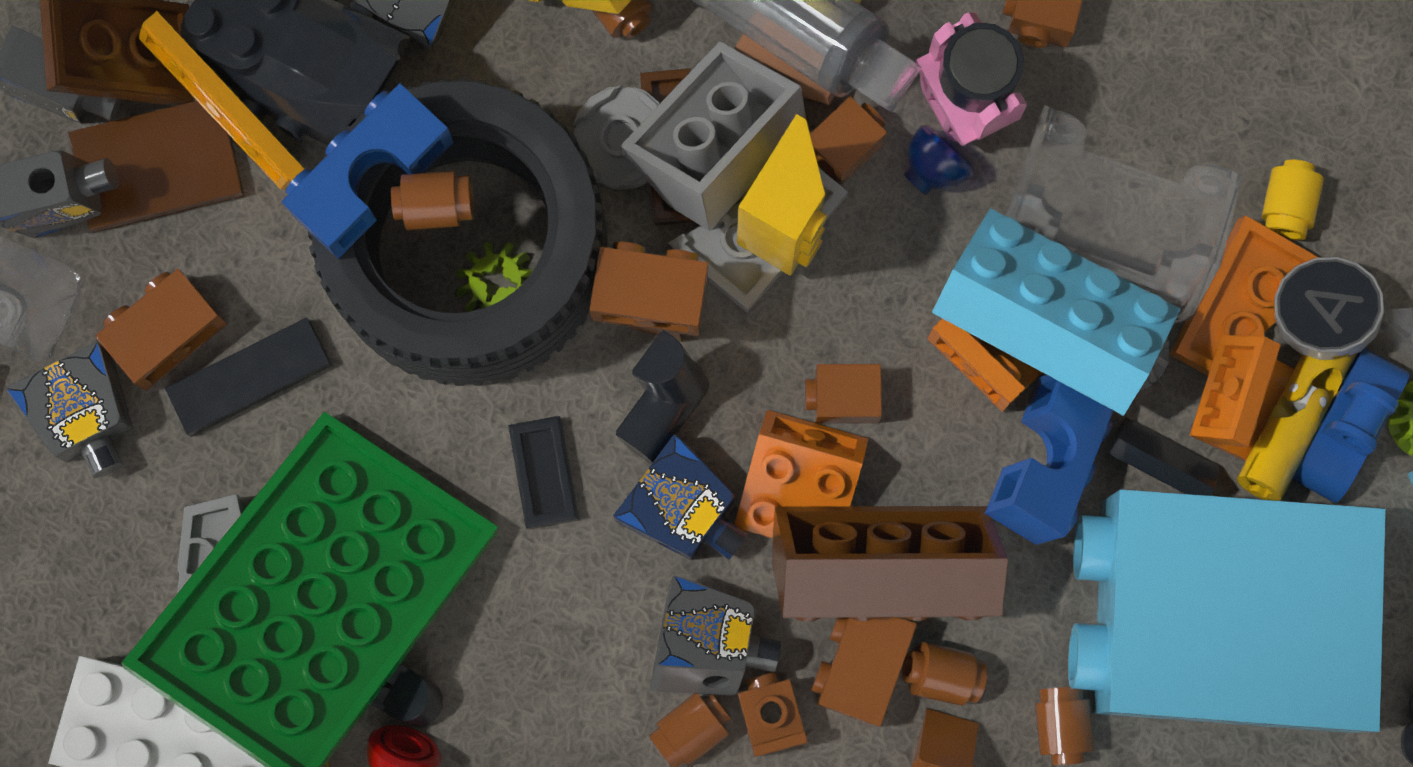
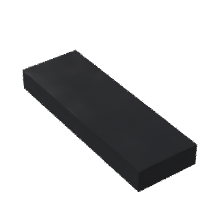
(248, 377)

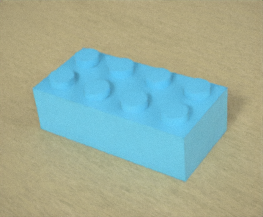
(1056, 311)

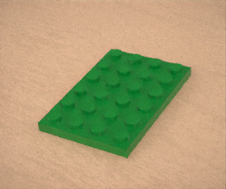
(311, 599)

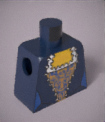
(681, 505)

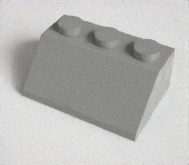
(714, 133)

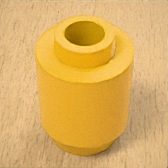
(1292, 199)

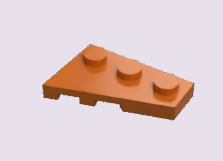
(1241, 292)

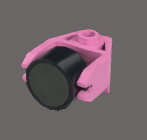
(973, 78)

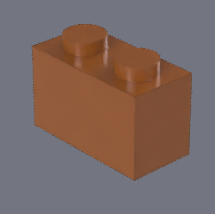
(649, 289)
(160, 328)
(863, 667)

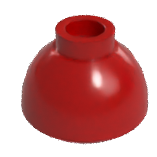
(401, 748)

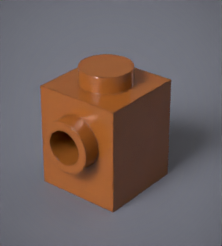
(1042, 21)

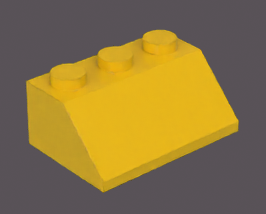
(784, 205)

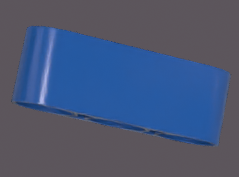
(1351, 425)

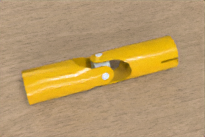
(1292, 426)

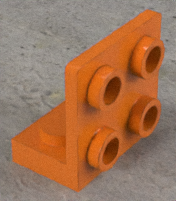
(987, 367)
(1240, 393)
(798, 466)

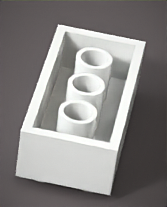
(125, 723)

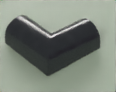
(672, 393)

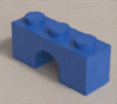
(393, 132)
(1042, 498)

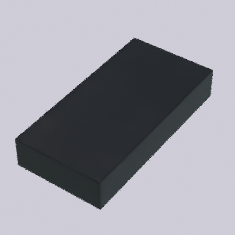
(1164, 459)
(543, 472)

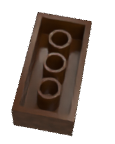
(888, 562)

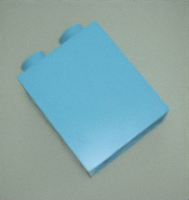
(1232, 611)

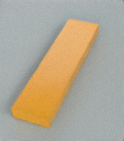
(219, 101)

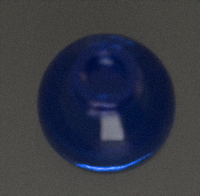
(935, 162)

